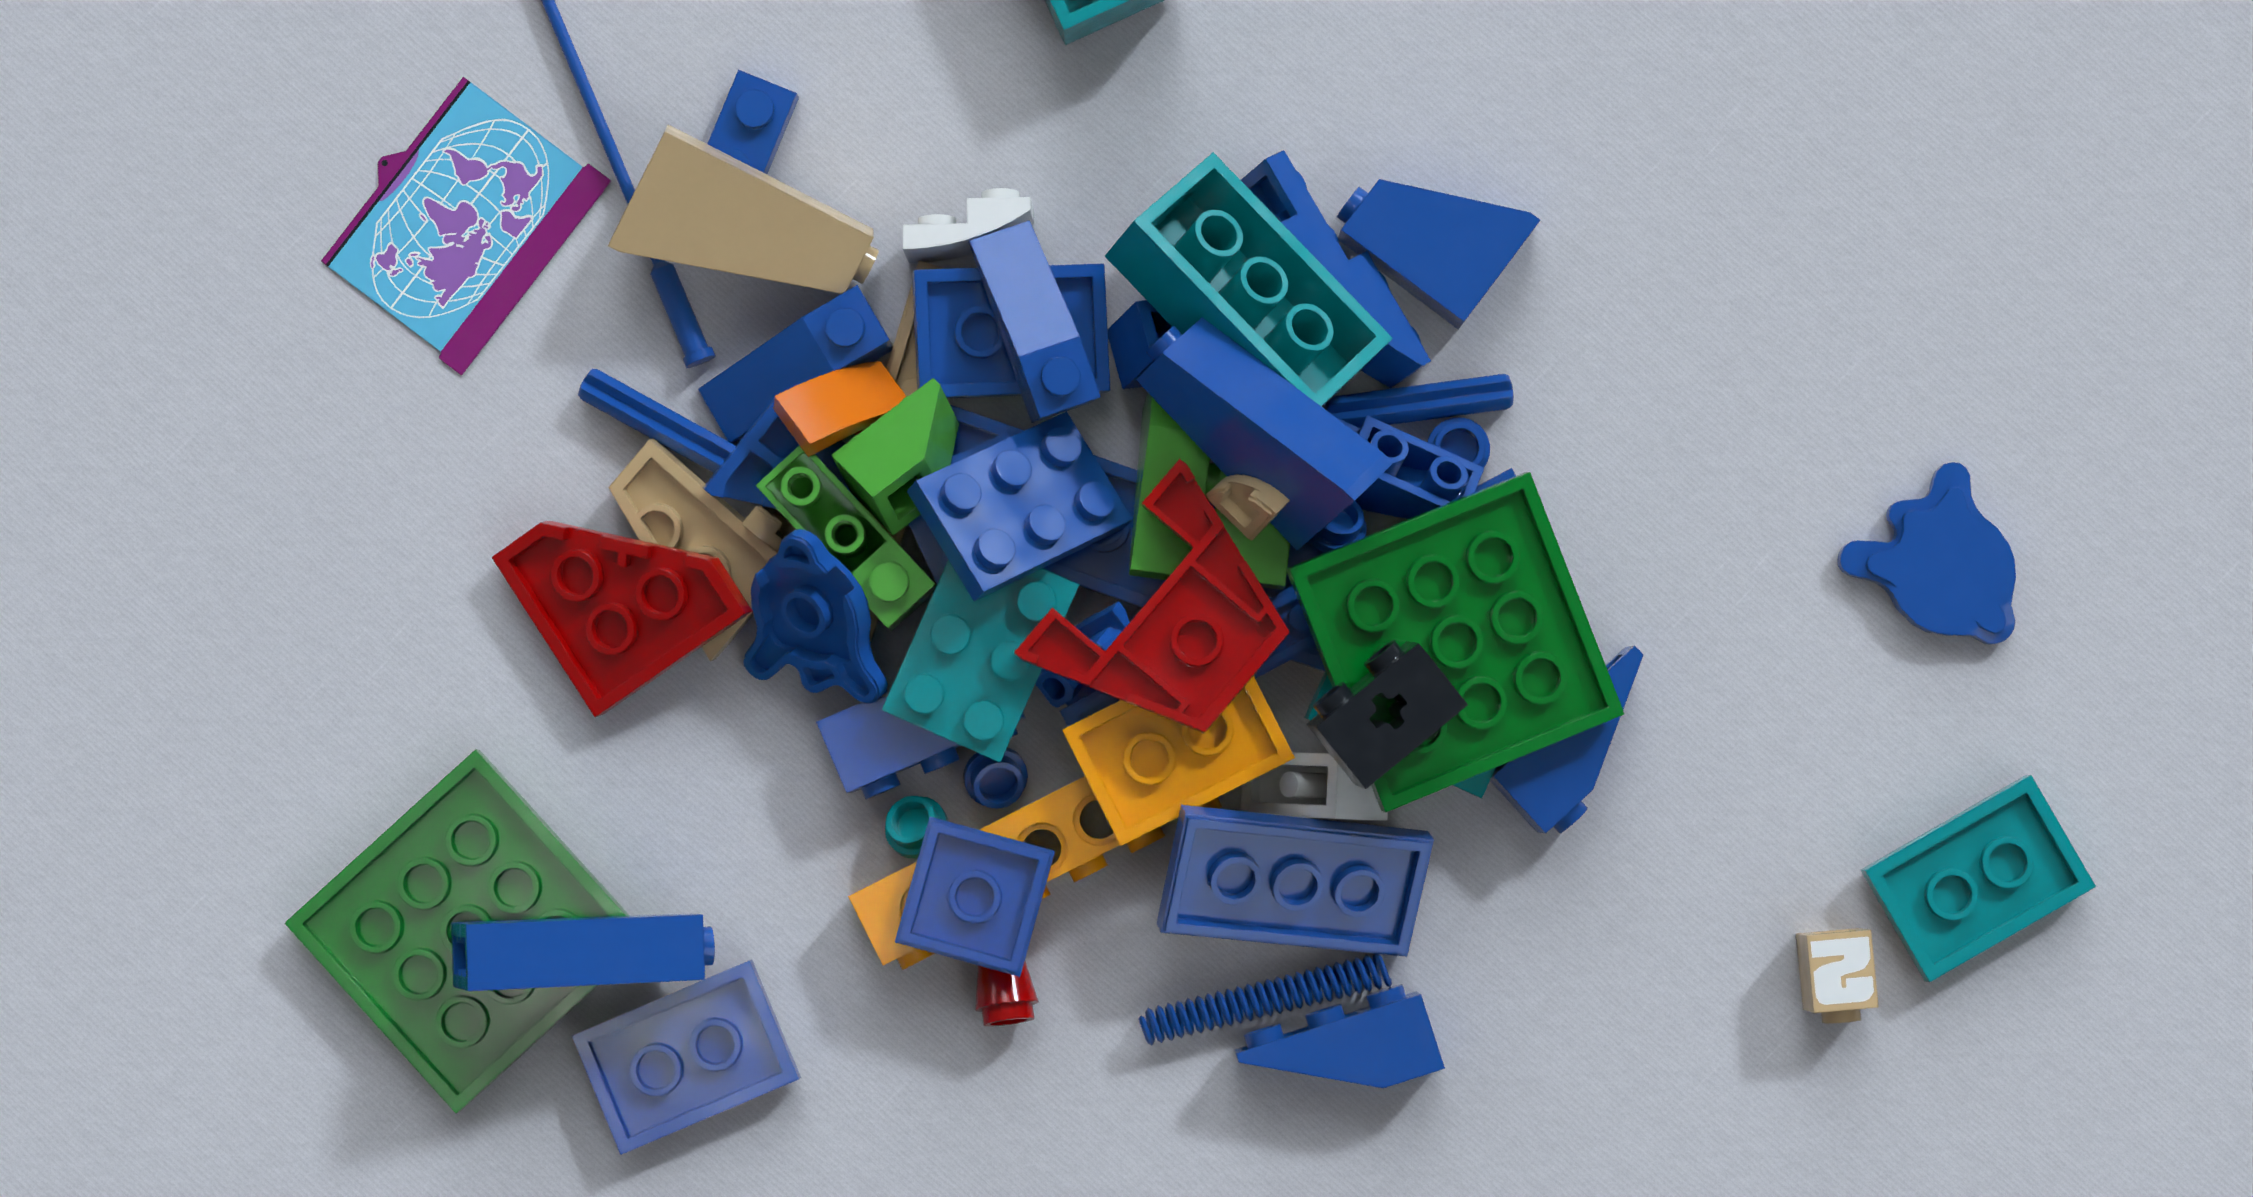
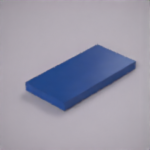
(1294, 881)

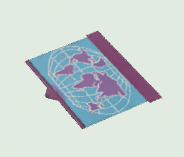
(464, 223)

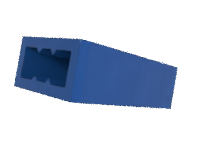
(1261, 427)
(580, 951)

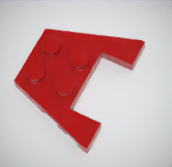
(1191, 639)

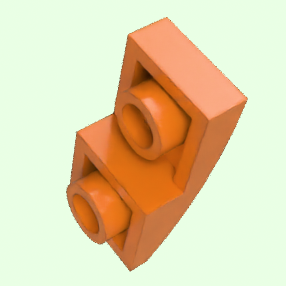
(837, 404)

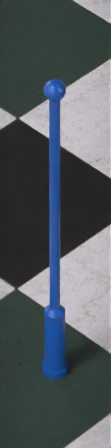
(663, 273)

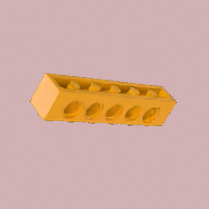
(1060, 812)

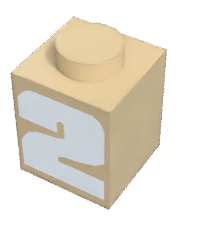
(1837, 973)

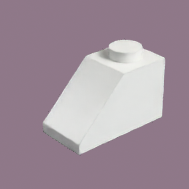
(1310, 788)

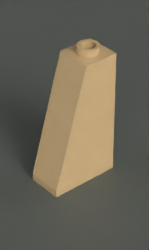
(734, 219)

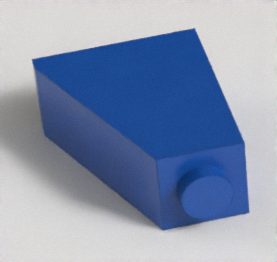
(1434, 242)

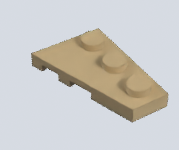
(673, 510)

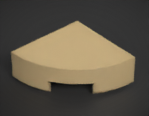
(1247, 502)
(768, 525)

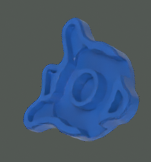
(1945, 563)
(814, 619)

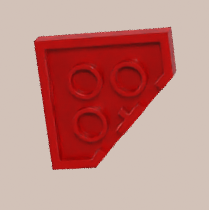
(617, 605)

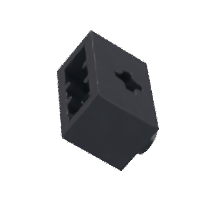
(1421, 707)

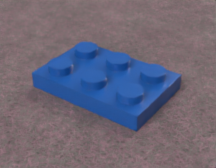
(961, 340)
(1019, 505)
(686, 1057)

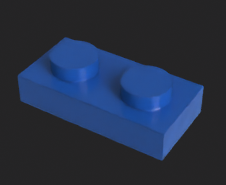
(753, 120)

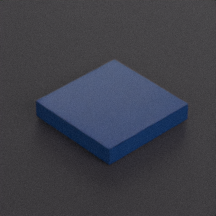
(974, 896)

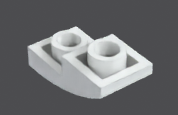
(941, 238)

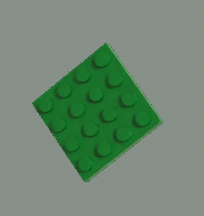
(1491, 610)
(387, 918)

